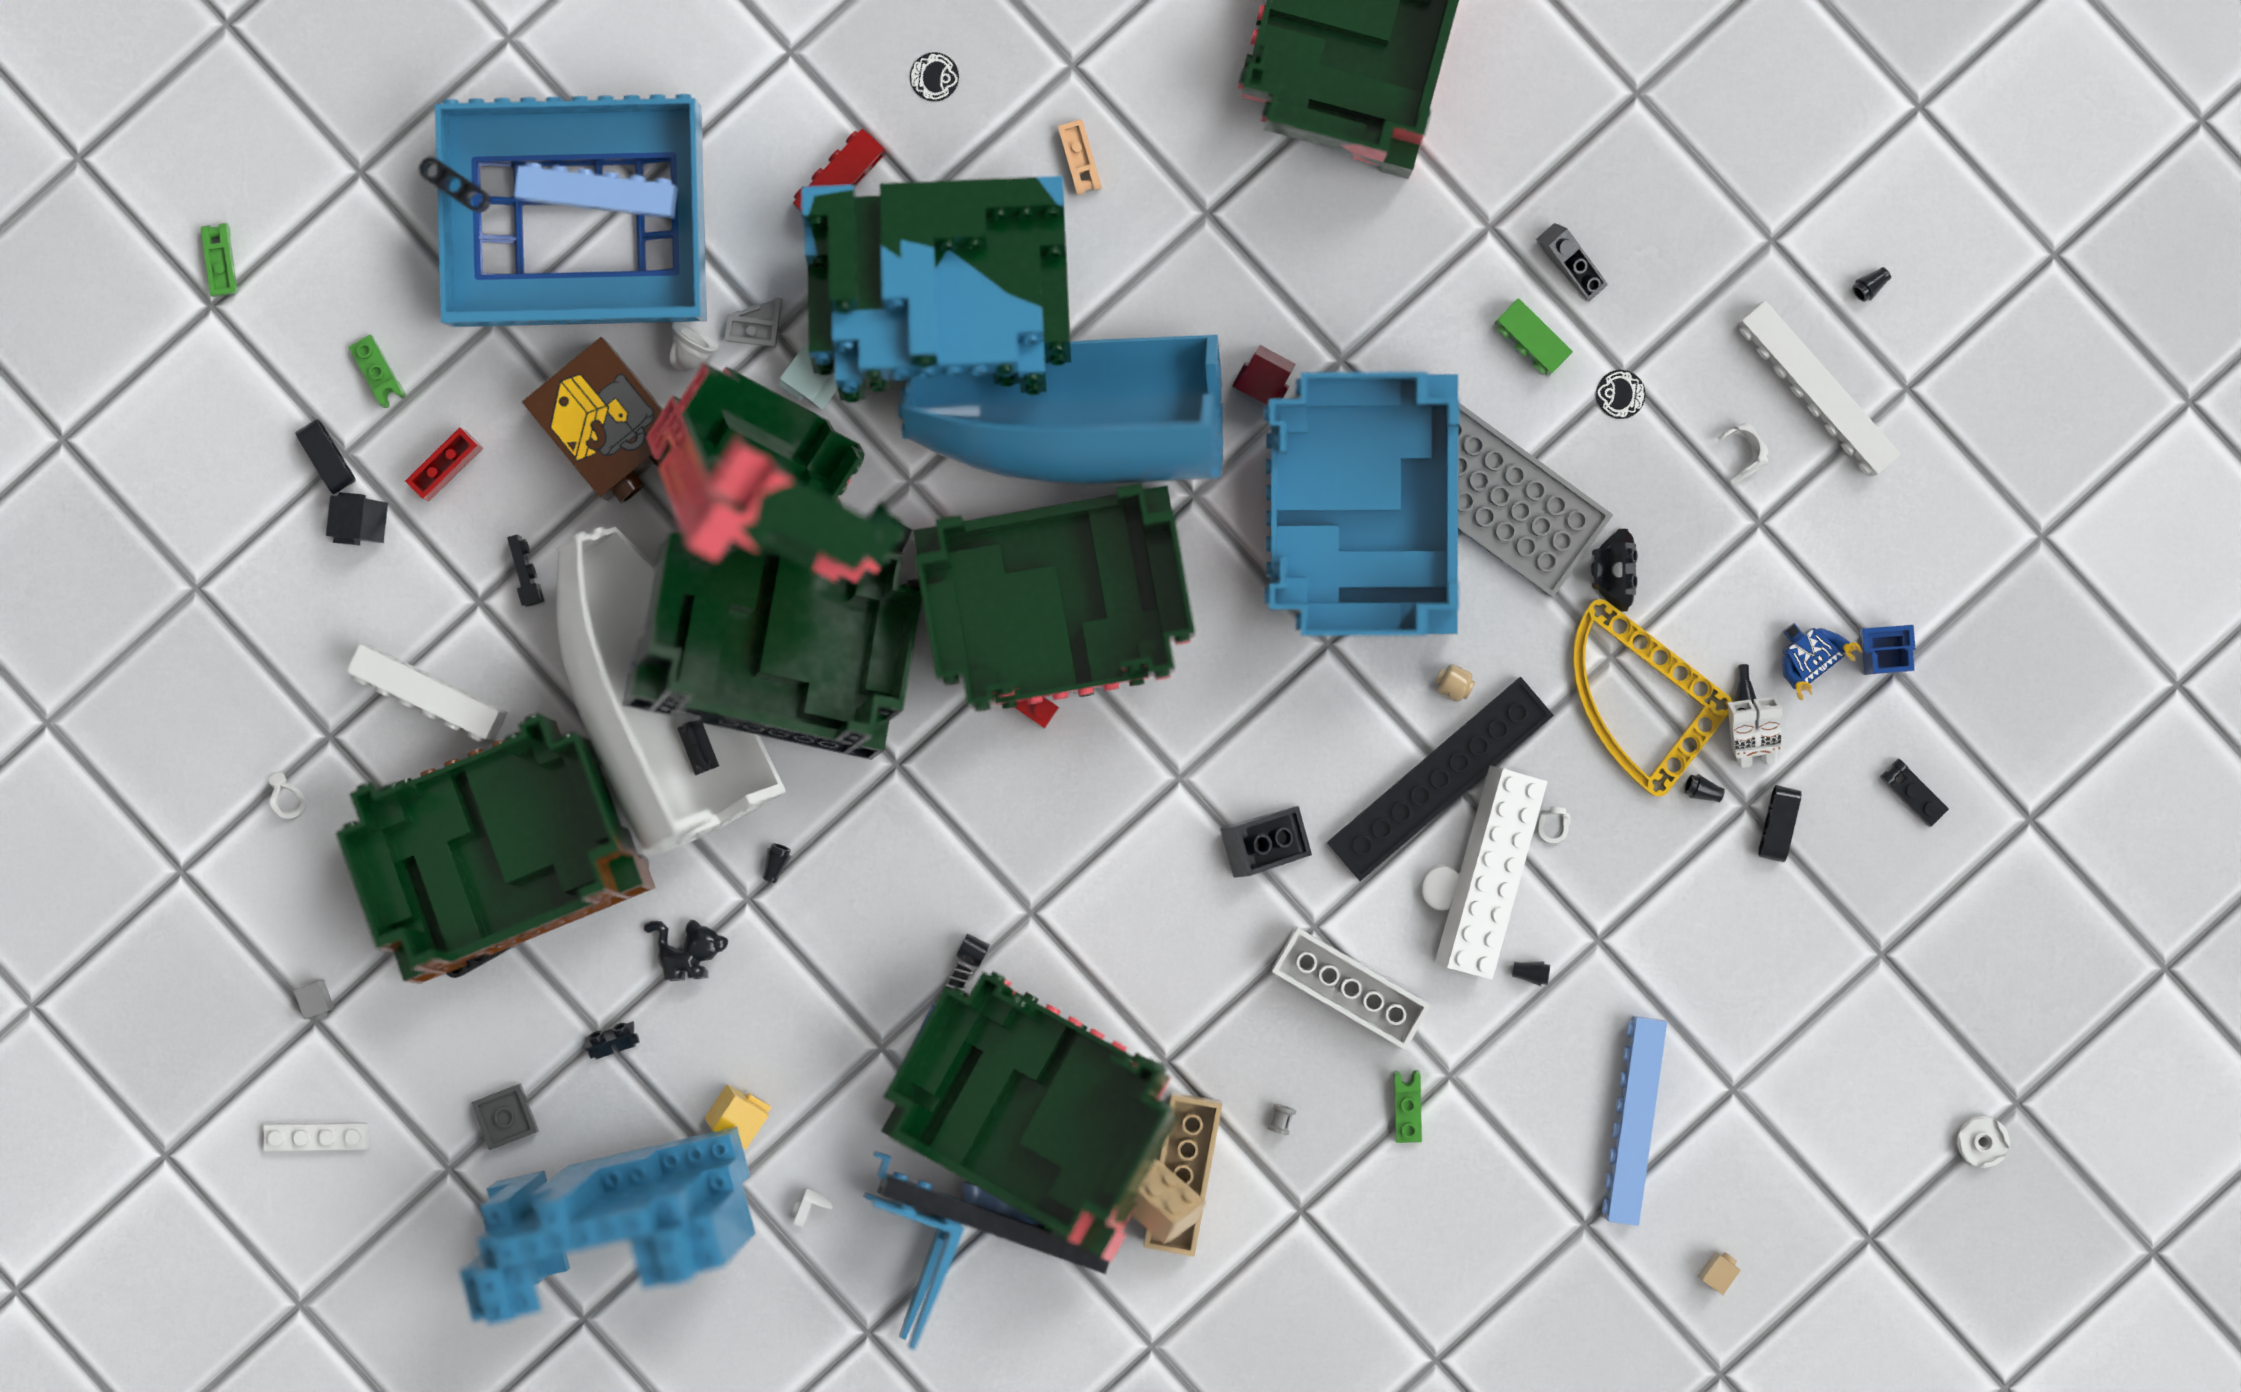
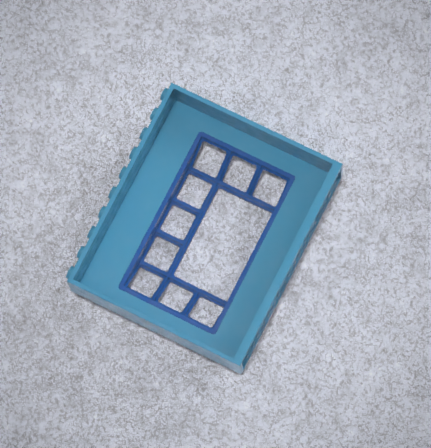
(570, 135)

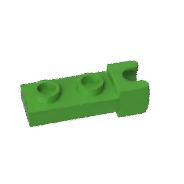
(376, 370)
(1407, 1108)

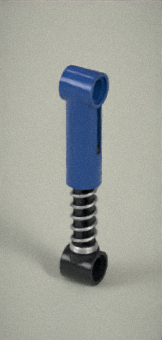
(969, 957)

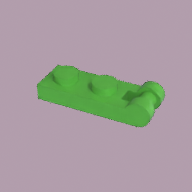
(219, 260)

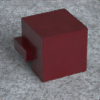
(1264, 376)

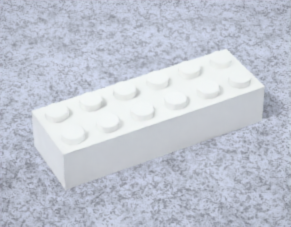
(426, 691)
(1350, 988)

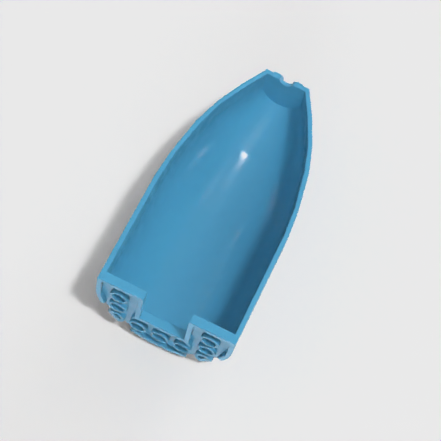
(1106, 416)

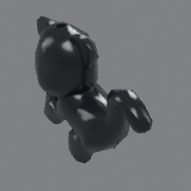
(699, 945)

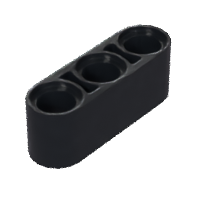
(443, 180)
(325, 456)
(1779, 823)

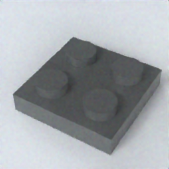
(505, 1116)

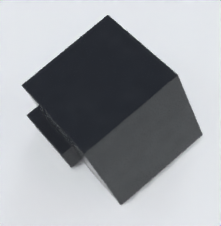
(356, 519)

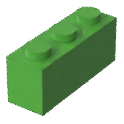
(1532, 338)

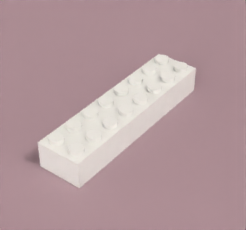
(1490, 872)

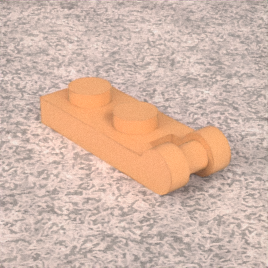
(1079, 156)

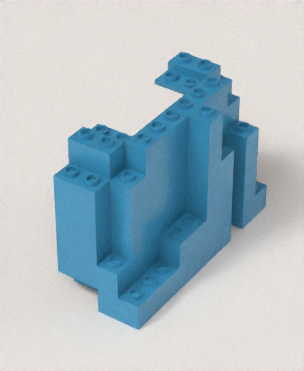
(1365, 504)
(671, 1200)

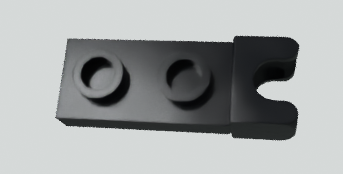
(529, 592)

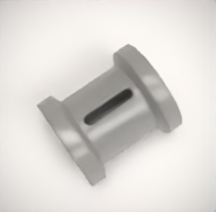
(1281, 1119)

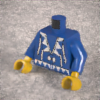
(1812, 655)

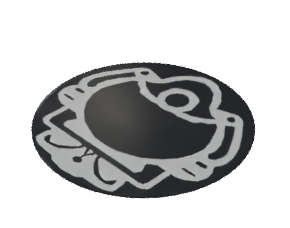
(934, 76)
(1620, 394)

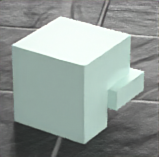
(804, 383)

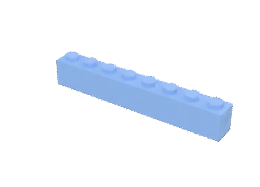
(1635, 1120)

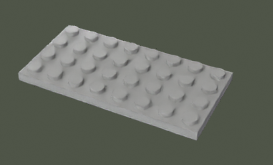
(1521, 506)

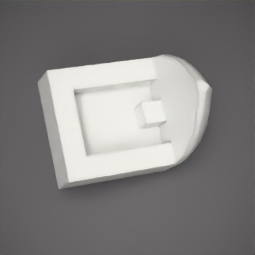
(802, 1209)

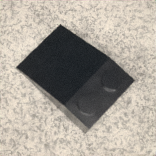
(1266, 842)

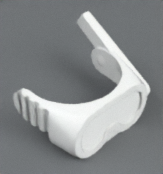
(1758, 447)

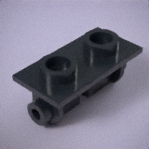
(698, 747)
(622, 1035)

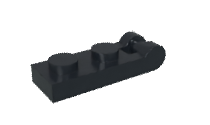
(1915, 793)

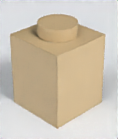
(1720, 1272)

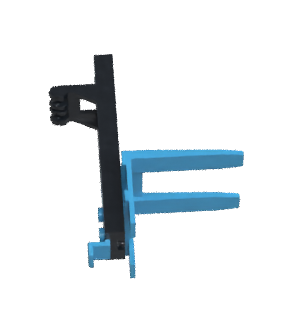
(947, 1218)

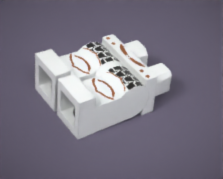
(1755, 730)

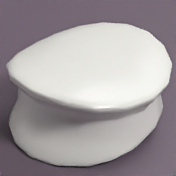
(1440, 886)

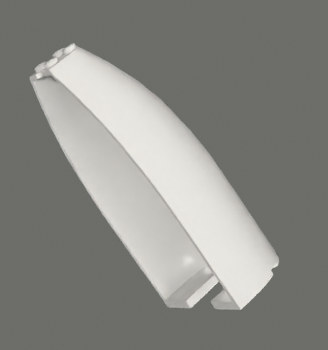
(600, 618)

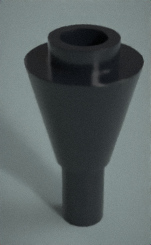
(1744, 687)

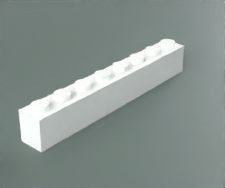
(1819, 389)

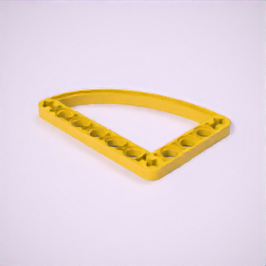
(1646, 654)

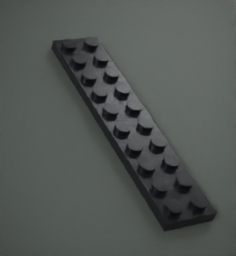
(1440, 778)

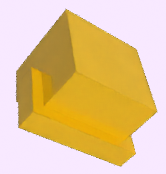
(739, 1111)

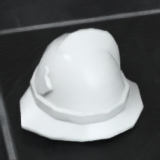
(689, 347)

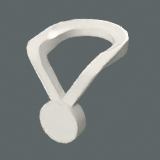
(278, 781)
(1553, 811)

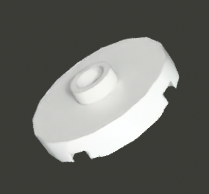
(1996, 1141)

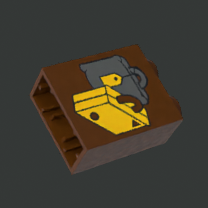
(599, 420)

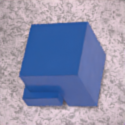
(1888, 649)

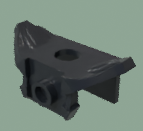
(1616, 549)

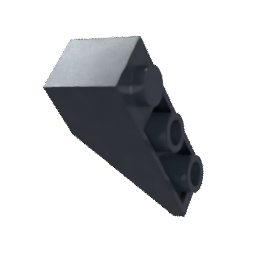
(1572, 260)

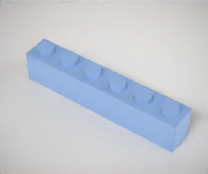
(596, 191)

